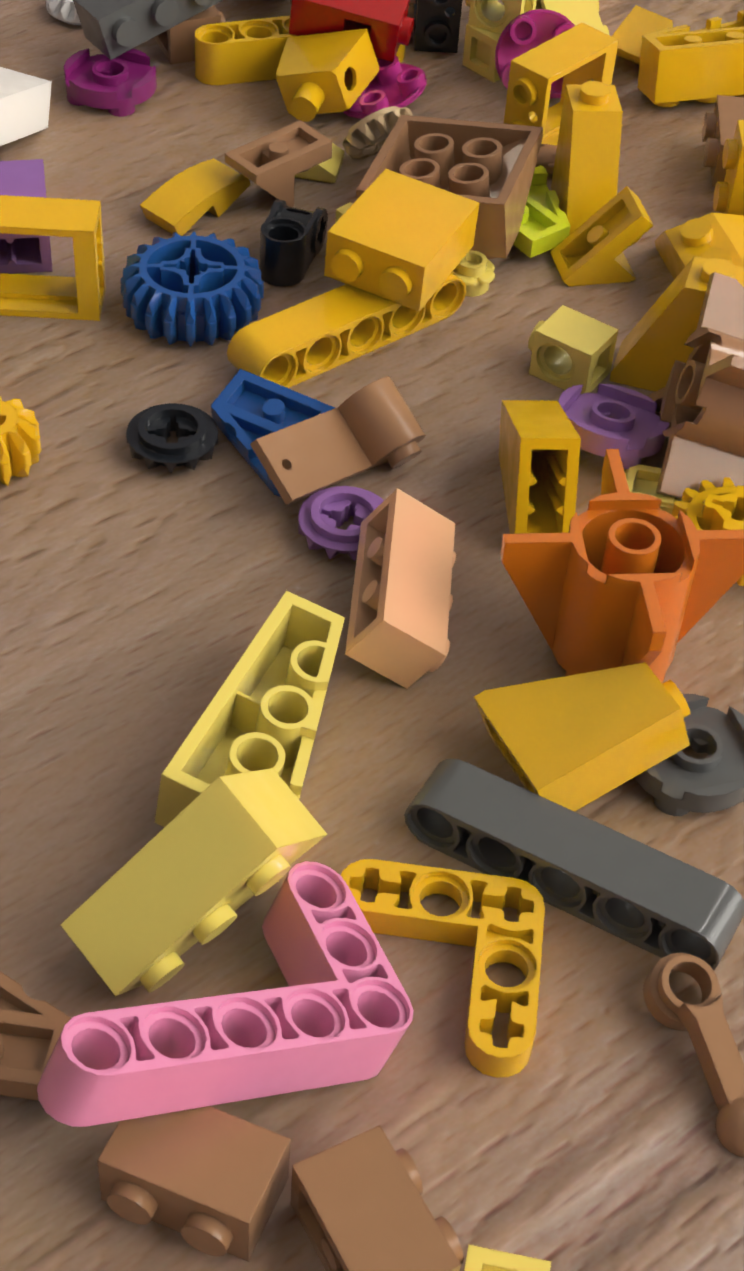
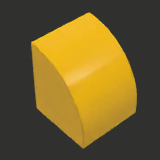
(630, 32)

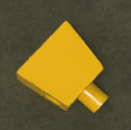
(325, 72)

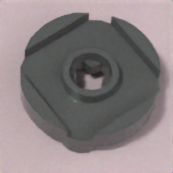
(705, 784)

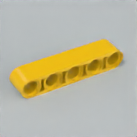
(243, 50)
(333, 331)

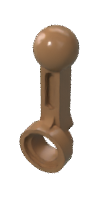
(709, 1036)

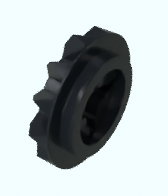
(152, 427)

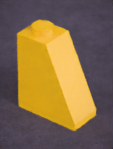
(587, 150)
(661, 333)
(538, 466)
(585, 730)

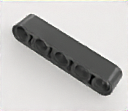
(575, 863)

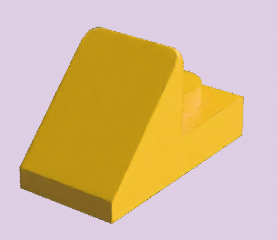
(596, 248)

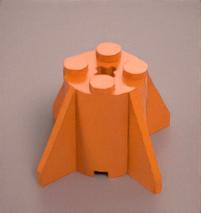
(621, 578)

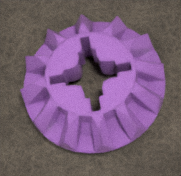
(331, 508)

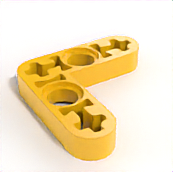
(490, 935)

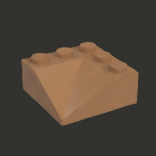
(469, 159)

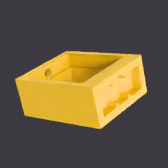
(576, 56)
(56, 296)

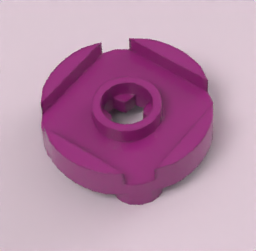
(110, 83)

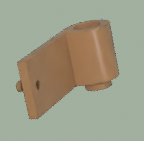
(341, 443)

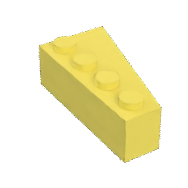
(263, 710)

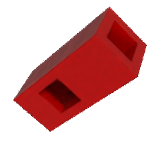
(384, 20)

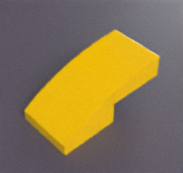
(192, 193)

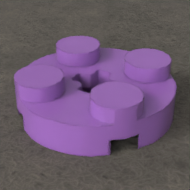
(615, 420)

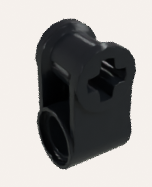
(290, 243)

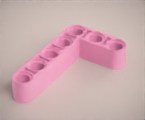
(188, 1054)

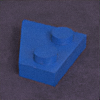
(257, 407)

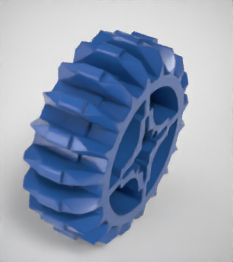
(192, 288)

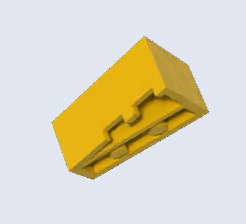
(693, 64)

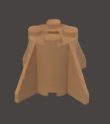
(707, 397)

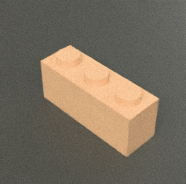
(402, 590)

